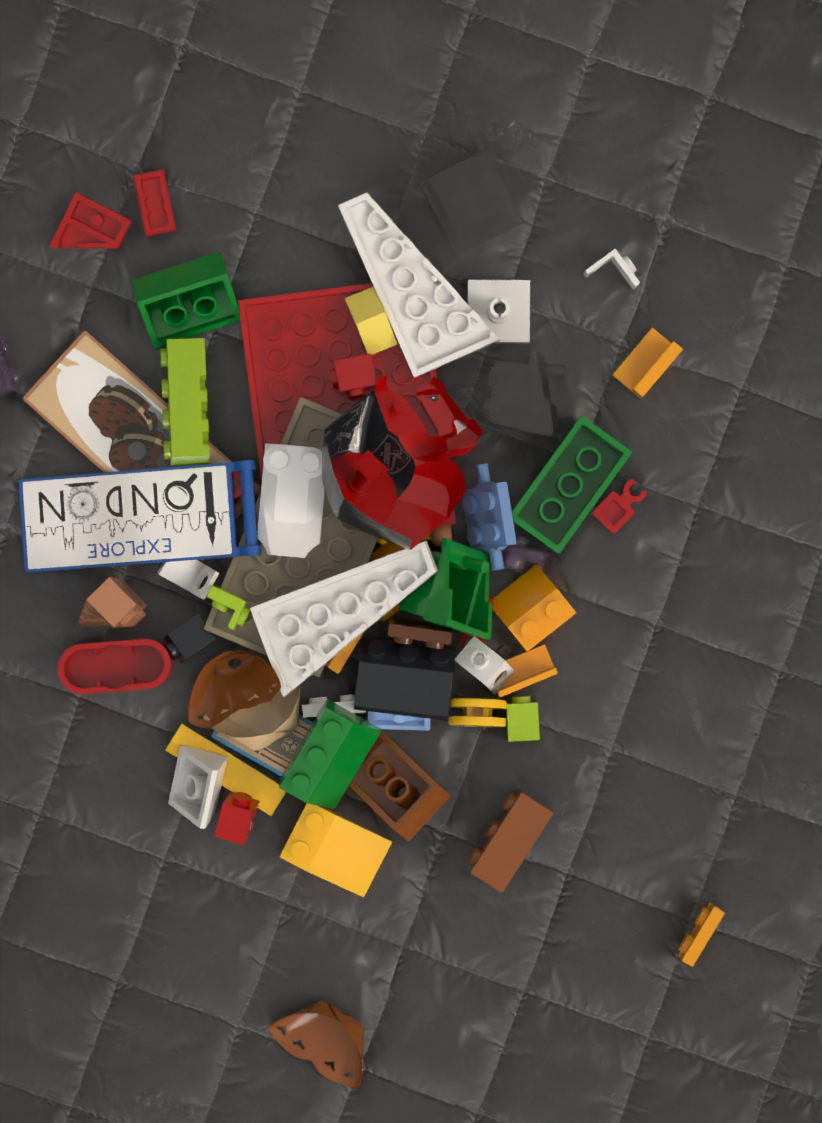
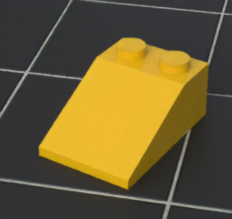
(335, 849)

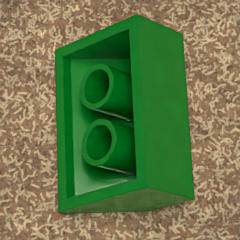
(186, 299)
(328, 756)

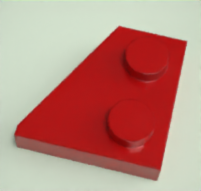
(90, 226)

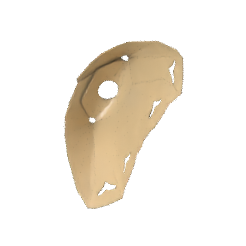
(264, 723)

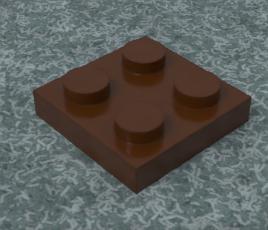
(407, 630)

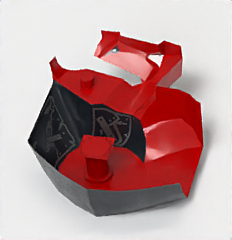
(388, 471)

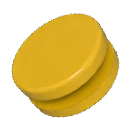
(477, 712)

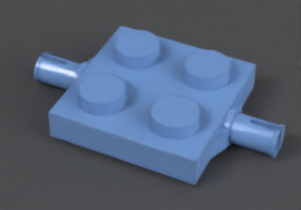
(489, 517)

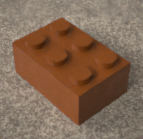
(509, 840)

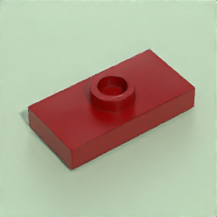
(154, 203)

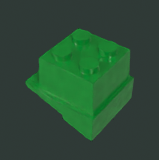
(456, 593)

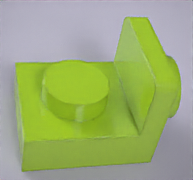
(225, 600)

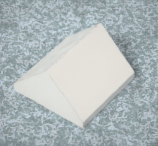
(197, 784)

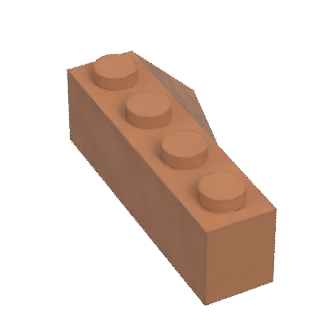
(112, 606)

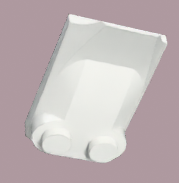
(291, 500)

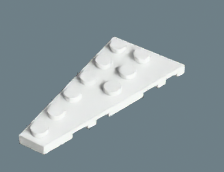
(419, 302)
(321, 619)

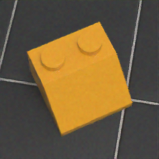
(532, 608)

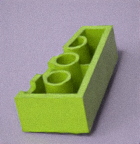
(186, 402)

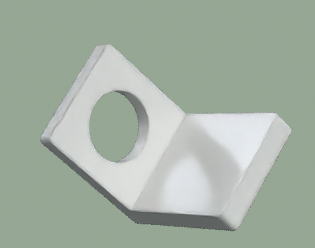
(623, 264)
(189, 575)
(484, 664)

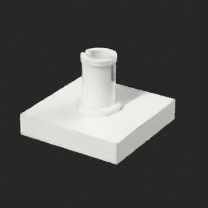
(503, 307)

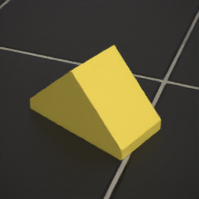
(371, 321)

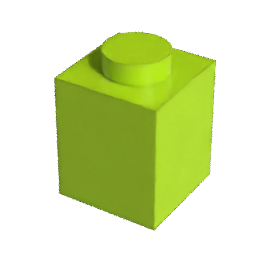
(522, 719)

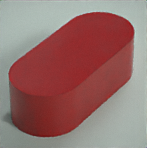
(115, 666)

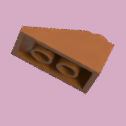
(398, 787)

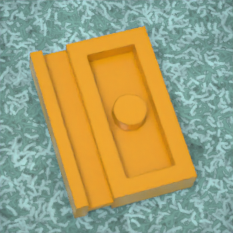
(706, 923)

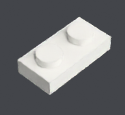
(316, 704)

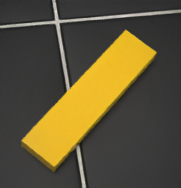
(237, 775)

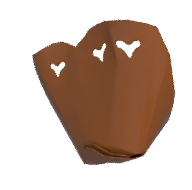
(230, 687)
(326, 1037)

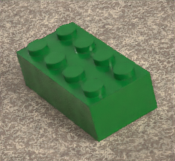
(570, 485)

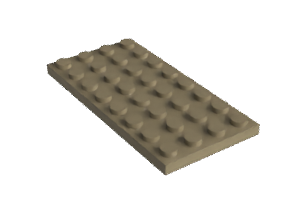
(272, 576)

